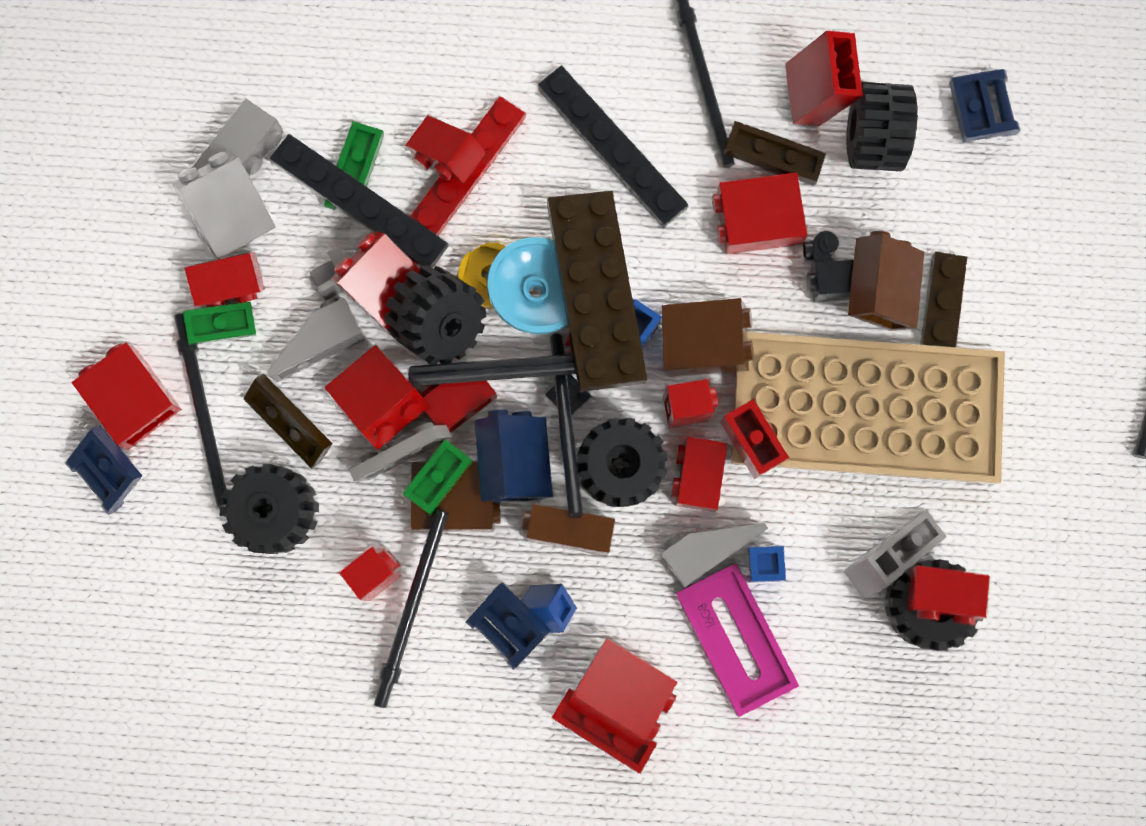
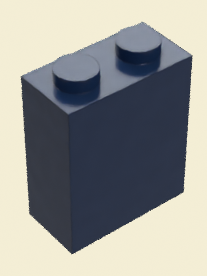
(513, 457)

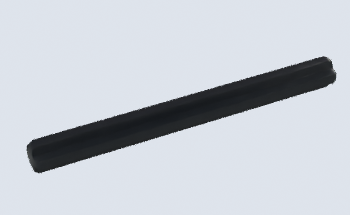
(491, 370)

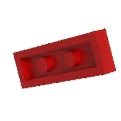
(602, 738)

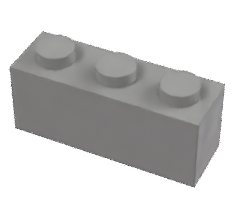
(247, 135)

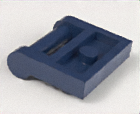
(975, 108)
(104, 469)
(513, 621)

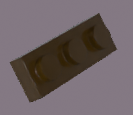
(774, 152)
(943, 299)
(287, 421)

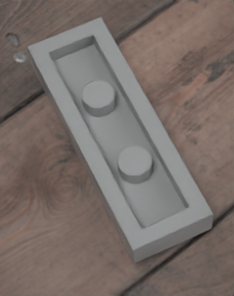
(399, 451)

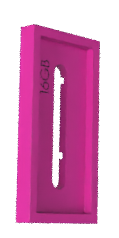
(775, 673)

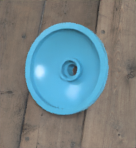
(516, 271)

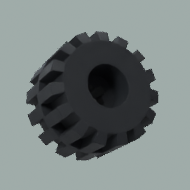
(882, 127)
(435, 315)
(639, 449)
(290, 514)
(925, 633)

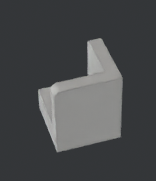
(323, 274)

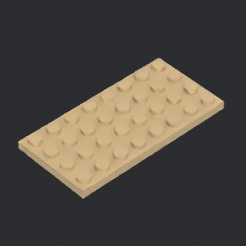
(879, 406)

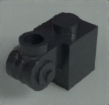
(827, 278)

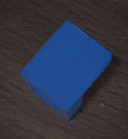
(647, 321)
(766, 564)
(551, 605)

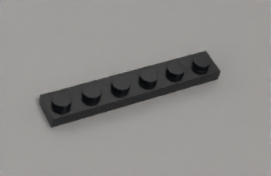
(612, 146)
(358, 201)

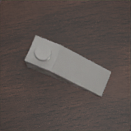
(322, 336)
(701, 551)
(895, 554)

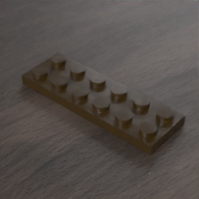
(596, 291)

